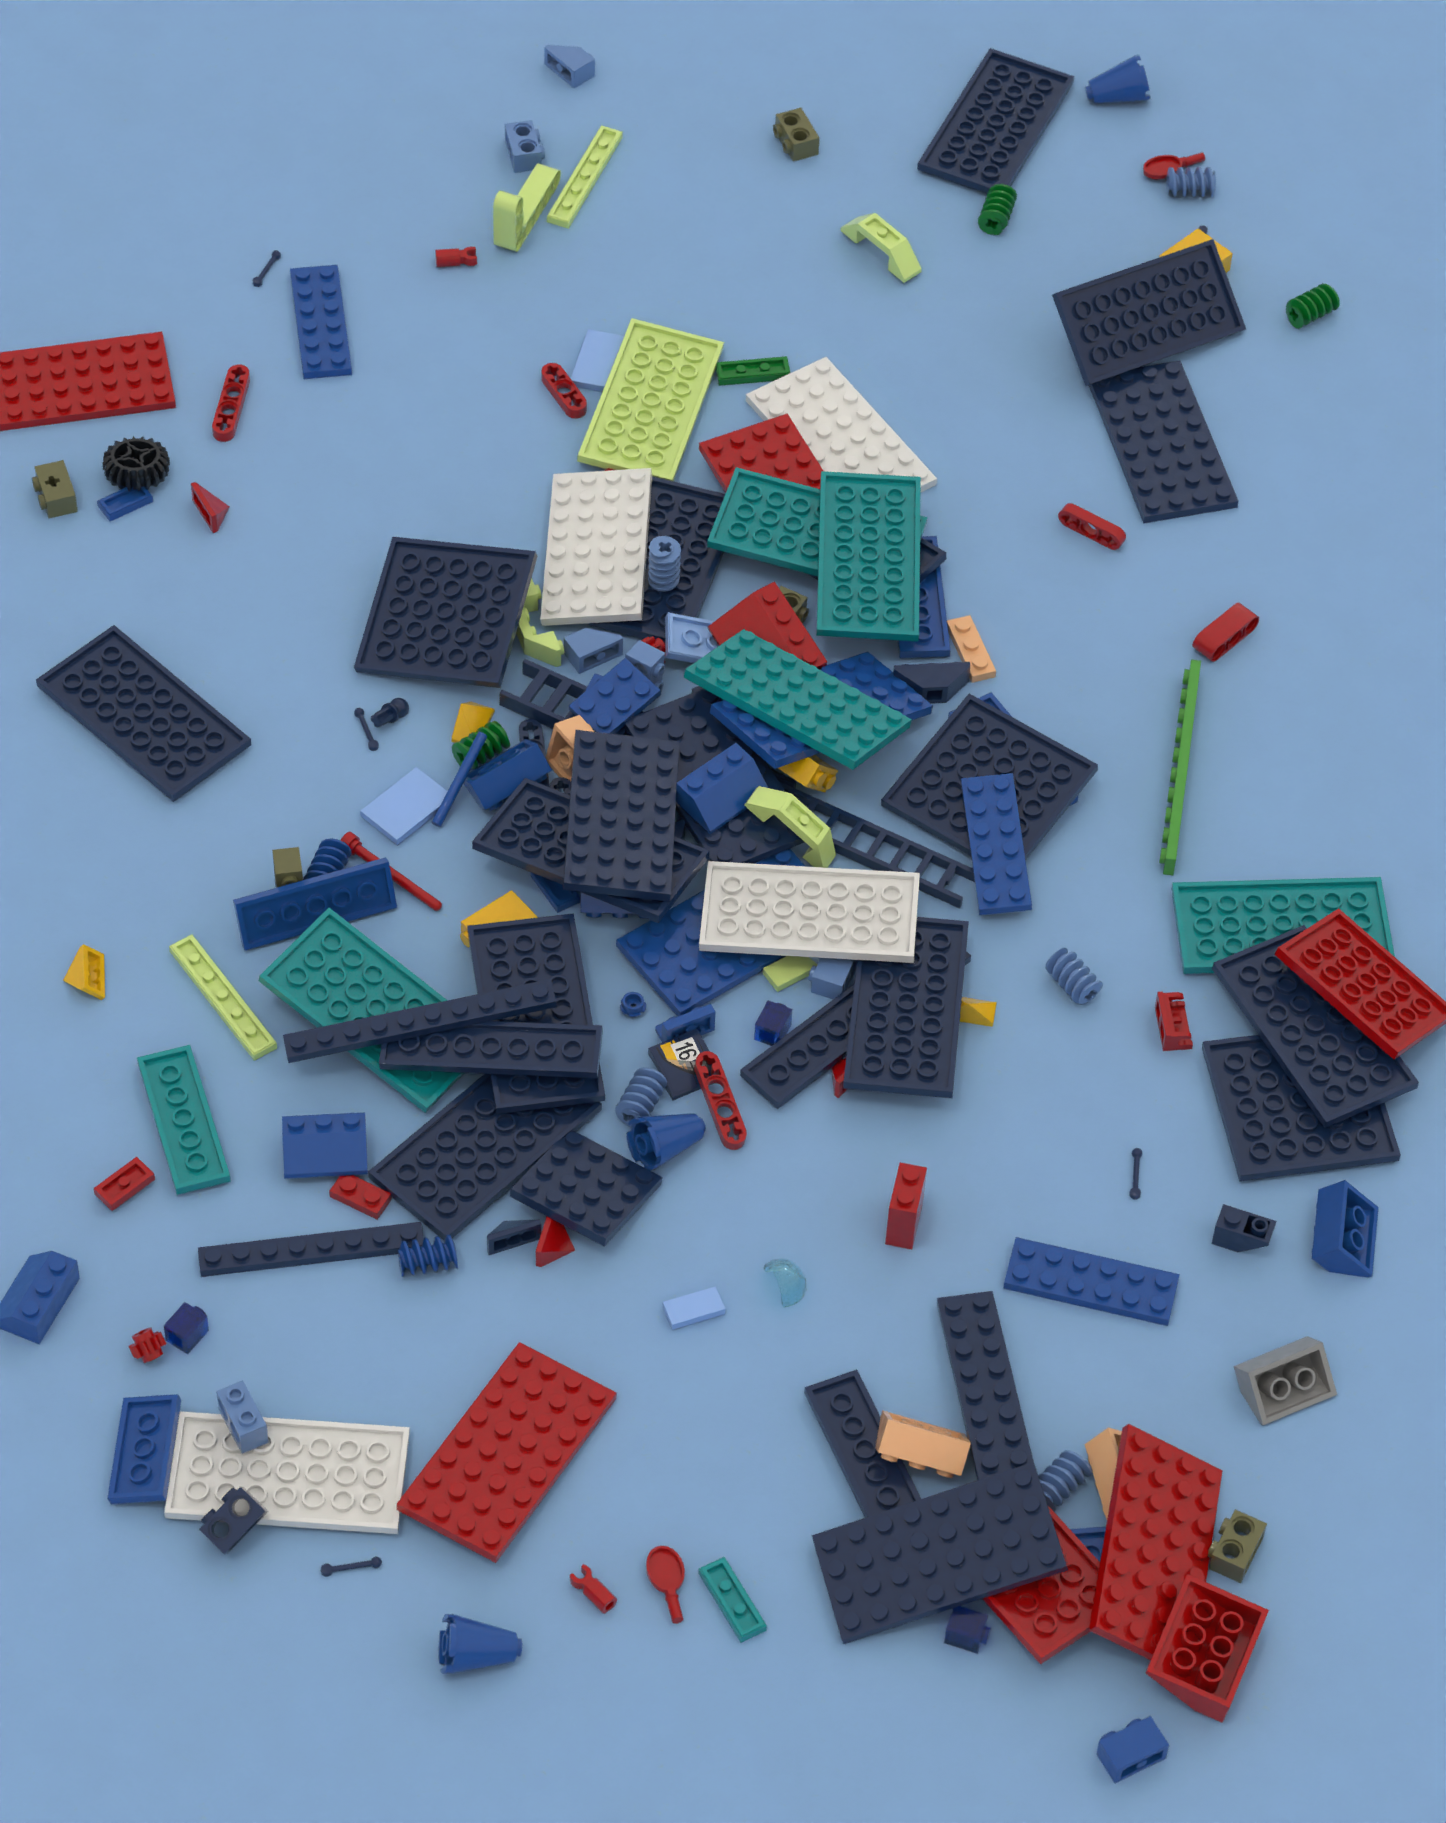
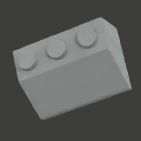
(1286, 1379)

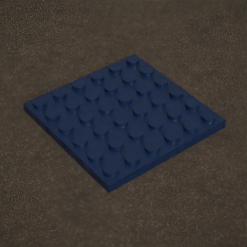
(446, 612)
(985, 743)
(1274, 1127)

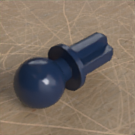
(390, 712)

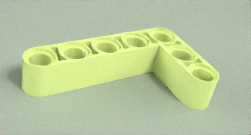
(518, 213)

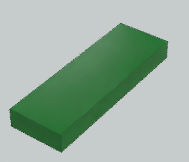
(751, 370)

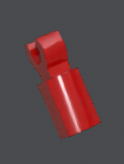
(455, 257)
(594, 1590)

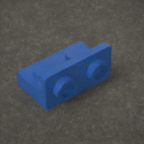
(700, 1017)

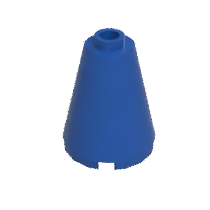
(1120, 84)
(663, 1137)
(475, 1645)

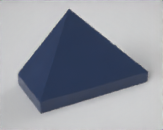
(513, 1234)

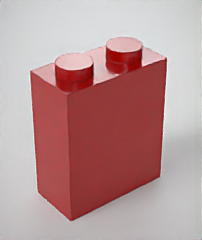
(906, 1205)

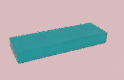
(732, 1599)

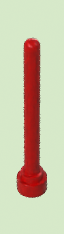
(356, 847)

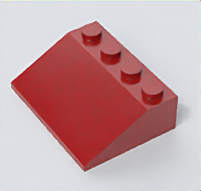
(773, 620)
(1206, 1646)

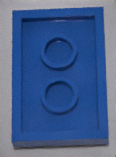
(615, 698)

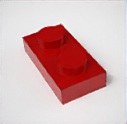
(124, 1183)
(360, 1195)

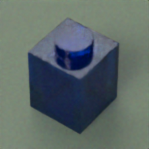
(773, 1023)
(186, 1327)
(967, 1629)

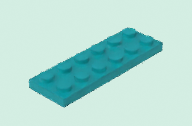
(183, 1119)

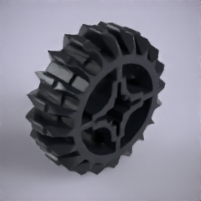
(136, 463)

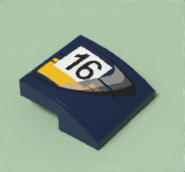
(677, 1060)

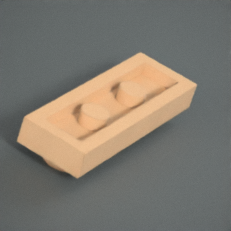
(971, 648)

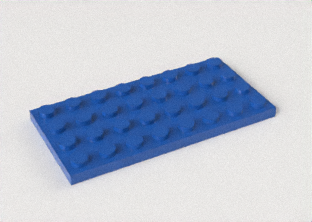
(858, 671)
(671, 958)

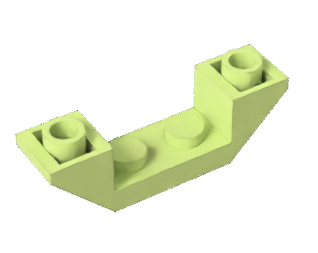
(901, 256)
(541, 646)
(802, 821)

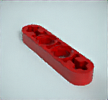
(228, 402)
(723, 1099)

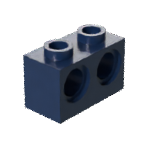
(238, 1525)

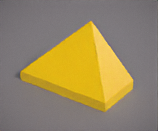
(470, 718)
(87, 972)
(977, 1011)

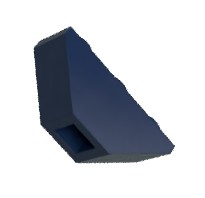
(935, 680)

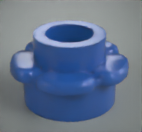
(630, 999)

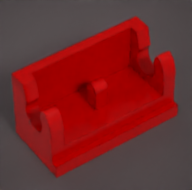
(1172, 1021)

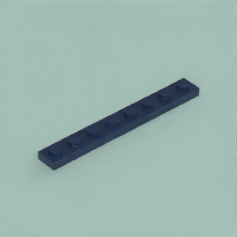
(307, 1249)

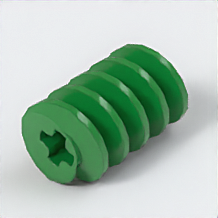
(997, 209)
(1311, 305)
(495, 741)

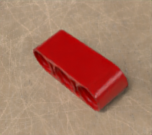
(1225, 632)

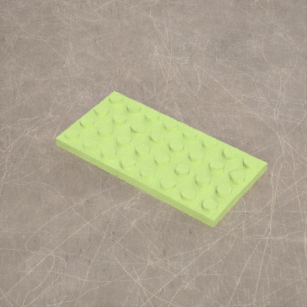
(651, 400)

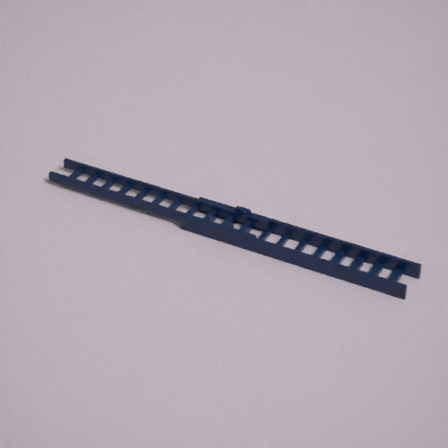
(563, 685)

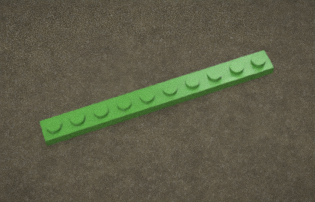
(1179, 773)

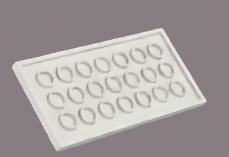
(838, 423)
(596, 547)
(810, 912)
(303, 1476)

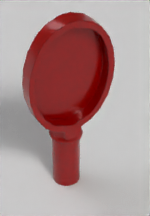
(1158, 166)
(666, 1574)

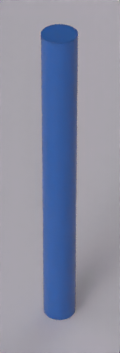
(459, 779)

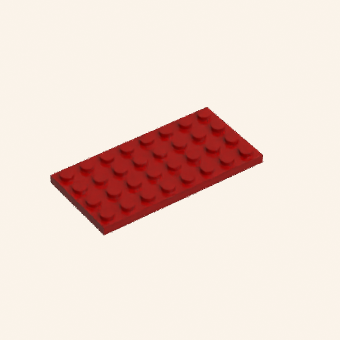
(84, 381)
(506, 1452)
(1153, 1538)

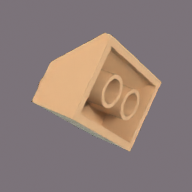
(562, 745)
(922, 1444)
(1102, 1457)

